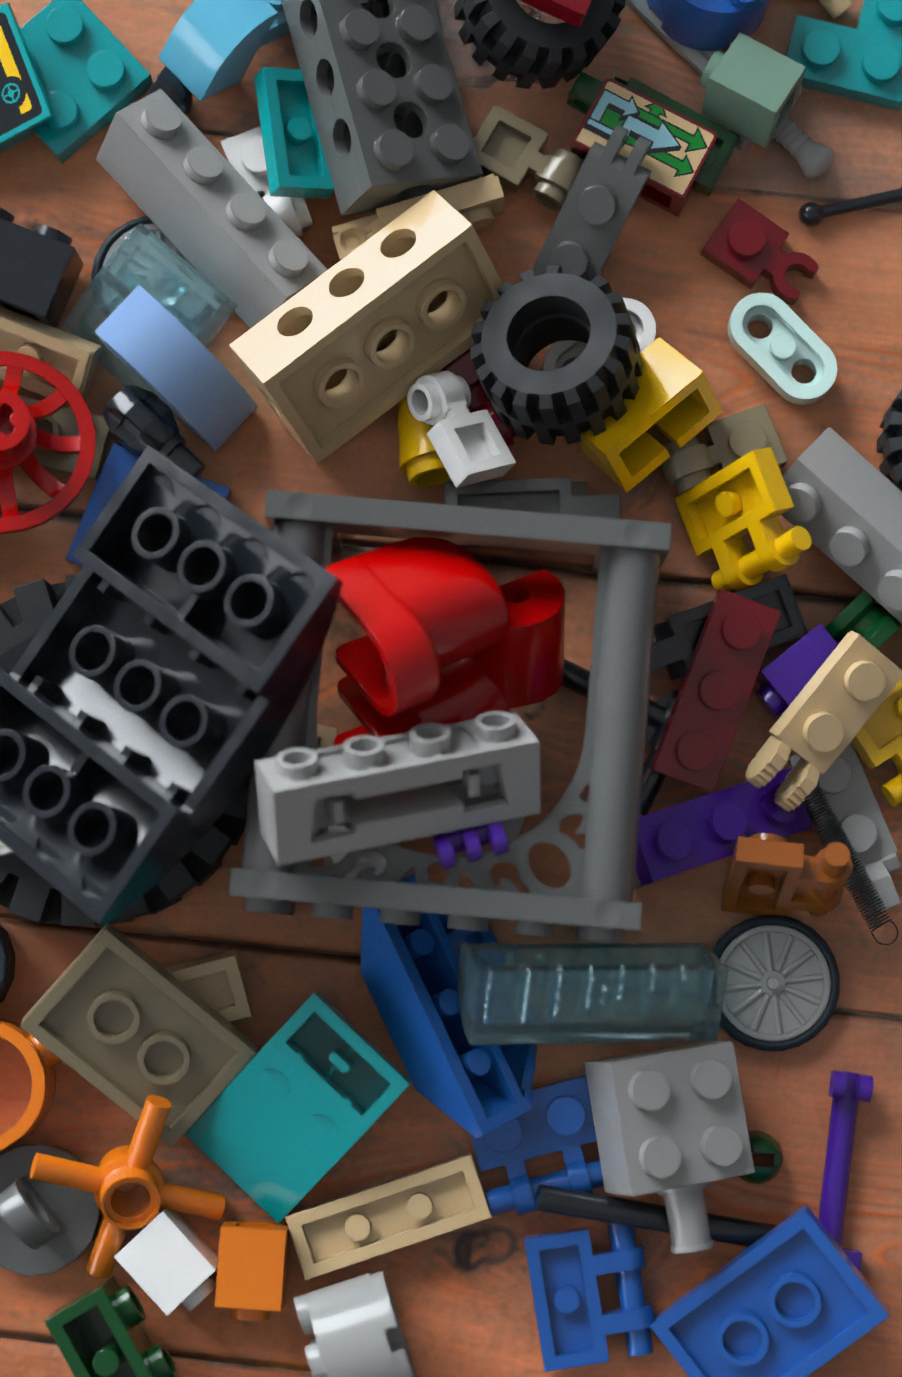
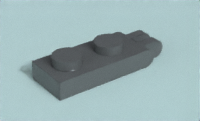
(596, 207)

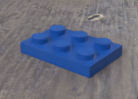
(773, 1307)

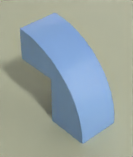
(176, 368)

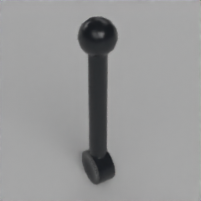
(812, 213)

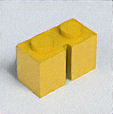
(671, 398)

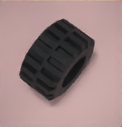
(534, 48)
(549, 311)

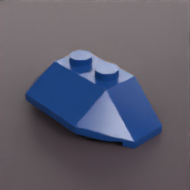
(416, 993)

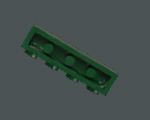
(104, 1335)

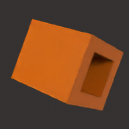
(252, 1268)

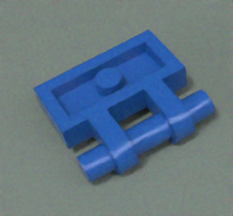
(557, 1122)
(568, 1297)

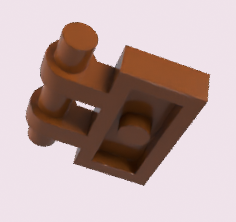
(775, 875)

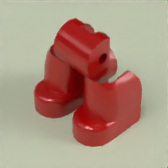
(444, 637)

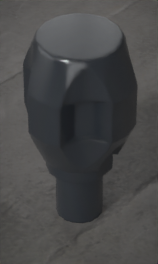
(142, 419)

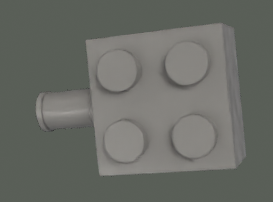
(670, 1128)

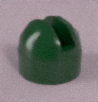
(764, 1144)

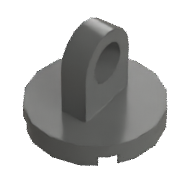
(41, 1221)

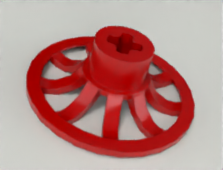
(21, 437)

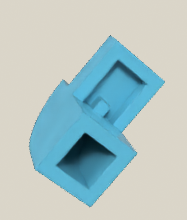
(218, 41)

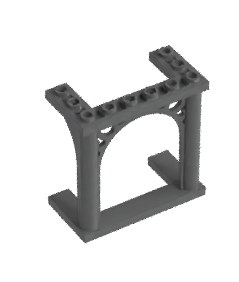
(612, 758)

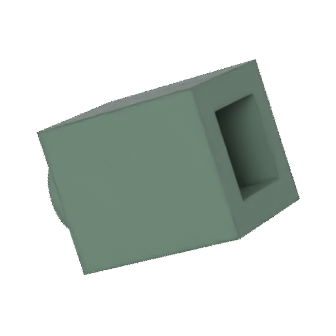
(751, 89)

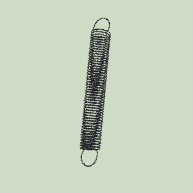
(855, 873)

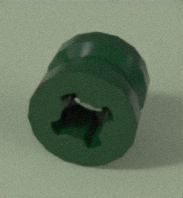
(865, 620)

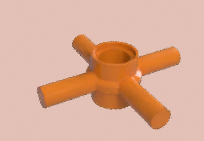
(128, 1165)

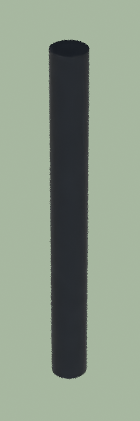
(640, 1214)

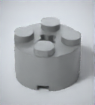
(354, 1330)

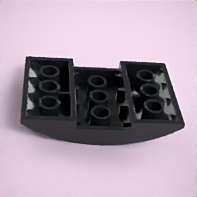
(153, 686)

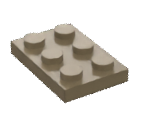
(138, 1032)

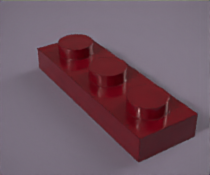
(715, 690)

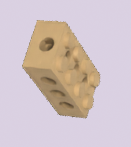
(371, 326)

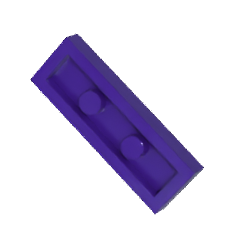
(709, 828)

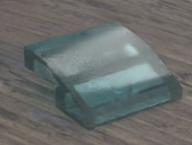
(167, 277)

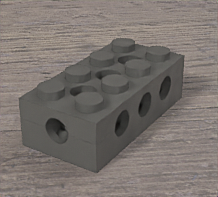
(382, 99)

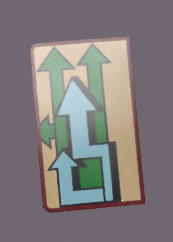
(676, 148)

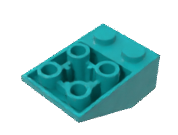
(298, 1106)

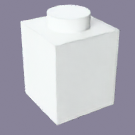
(170, 1262)

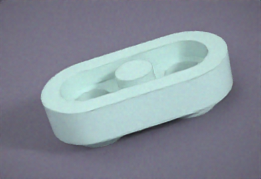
(787, 345)

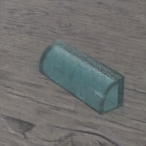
(590, 992)

